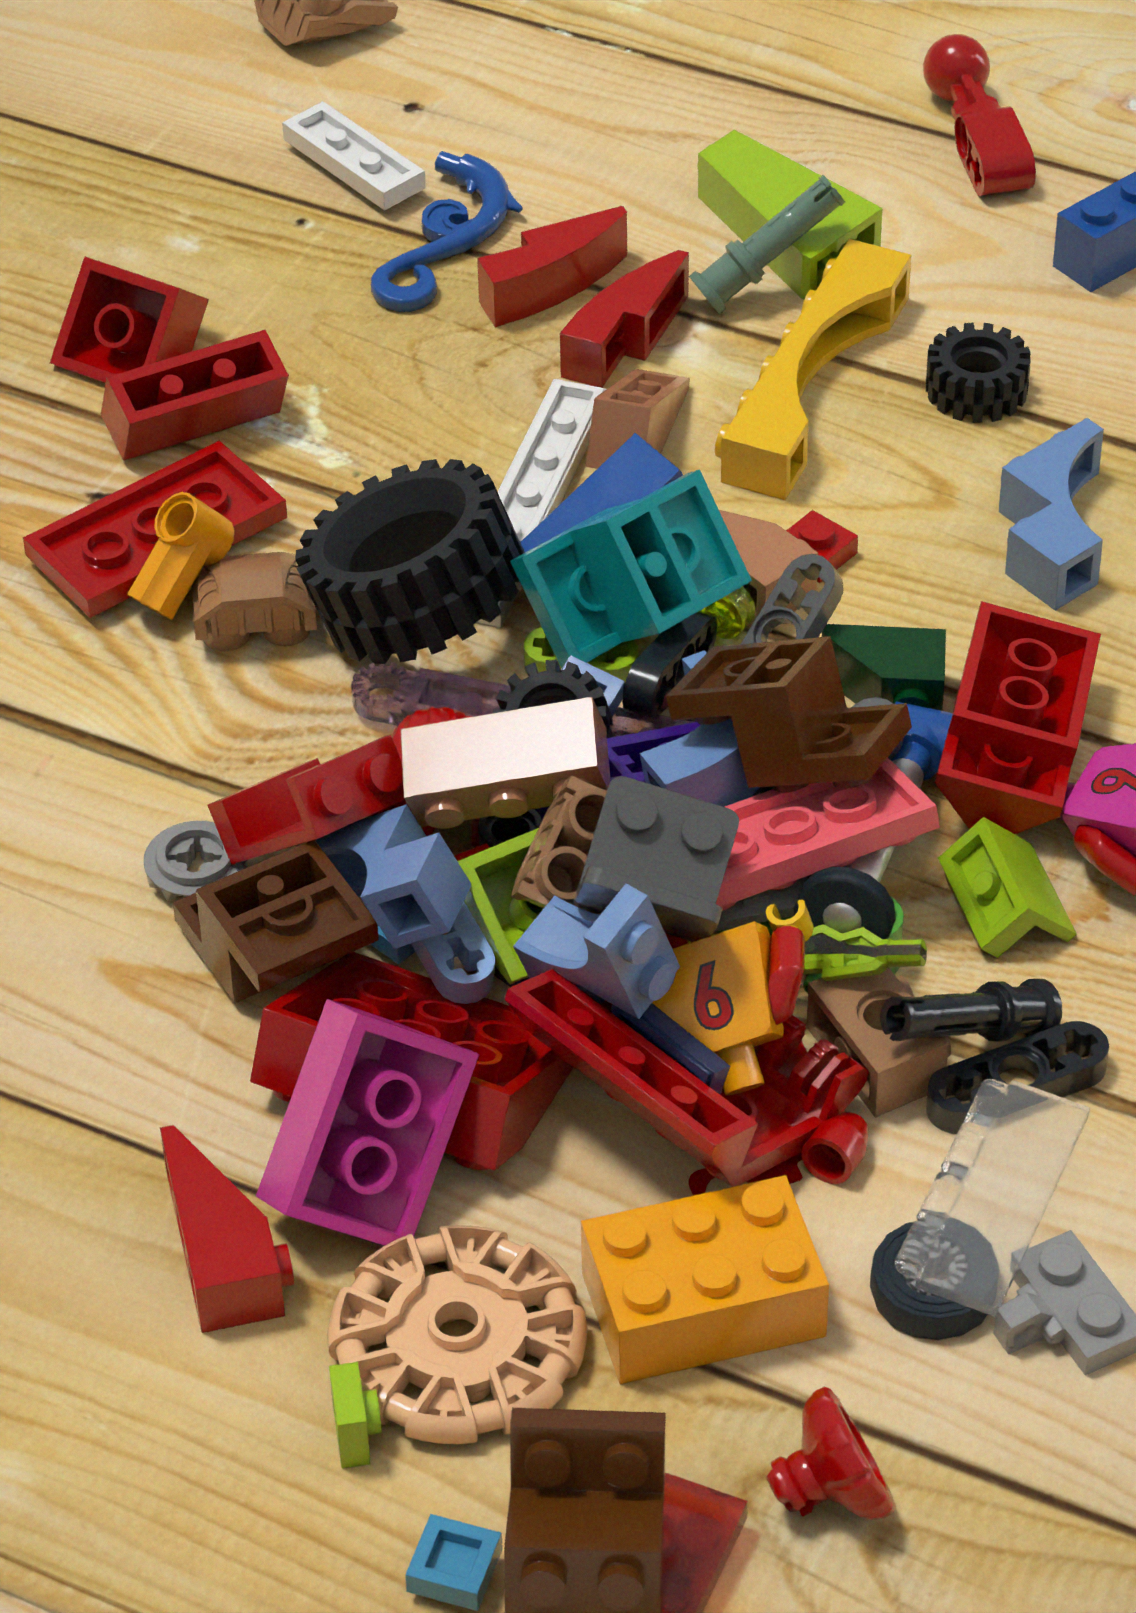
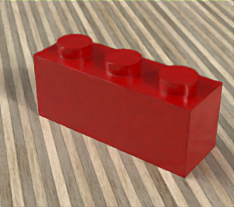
(194, 394)

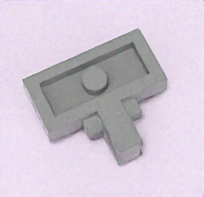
(1067, 1303)

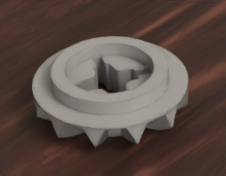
(173, 851)

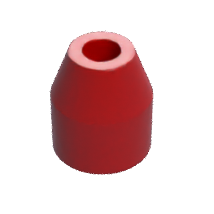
(836, 1148)

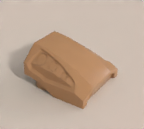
(316, 20)
(249, 597)
(560, 845)

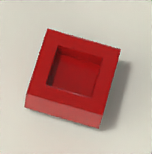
(826, 538)

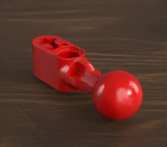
(985, 133)

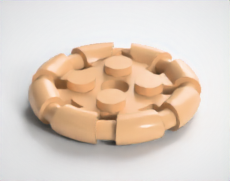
(467, 1365)

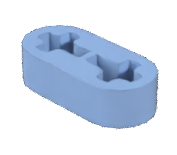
(472, 950)

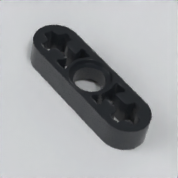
(661, 664)
(1034, 1054)

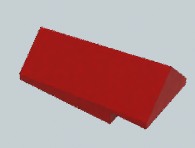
(1016, 718)

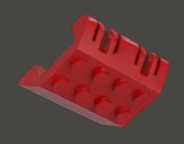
(726, 1134)

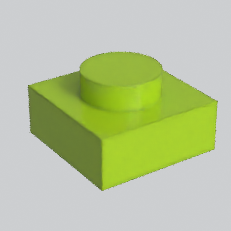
(354, 1414)

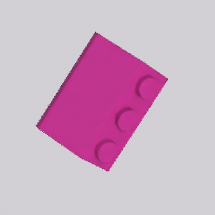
(366, 1125)

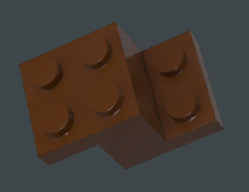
(789, 714)
(275, 921)
(585, 1511)

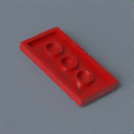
(105, 545)

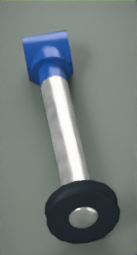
(853, 894)

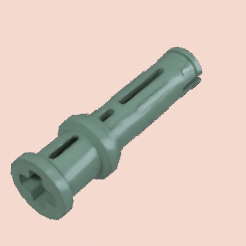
(746, 260)

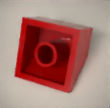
(124, 322)

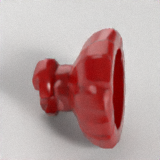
(830, 1464)

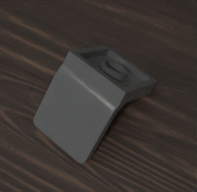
(664, 848)

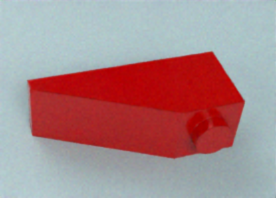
(224, 1240)

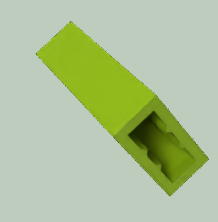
(753, 183)

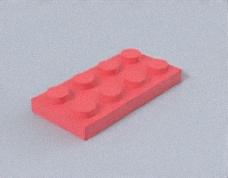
(820, 828)

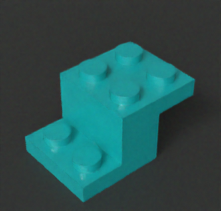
(631, 570)

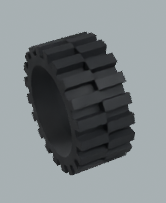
(410, 561)

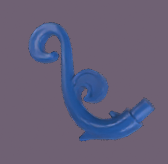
(449, 229)

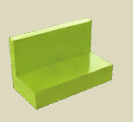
(1002, 887)

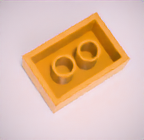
(704, 1279)

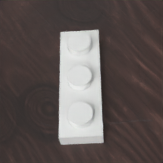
(354, 155)

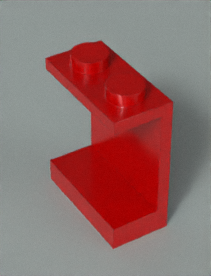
(309, 801)

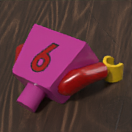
(1103, 813)

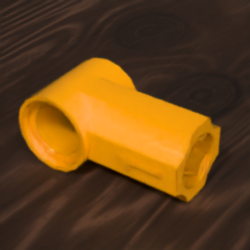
(188, 539)

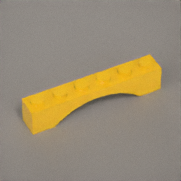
(855, 301)

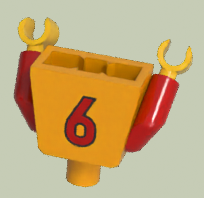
(740, 990)

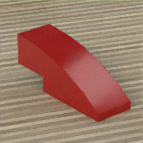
(551, 265)
(624, 319)

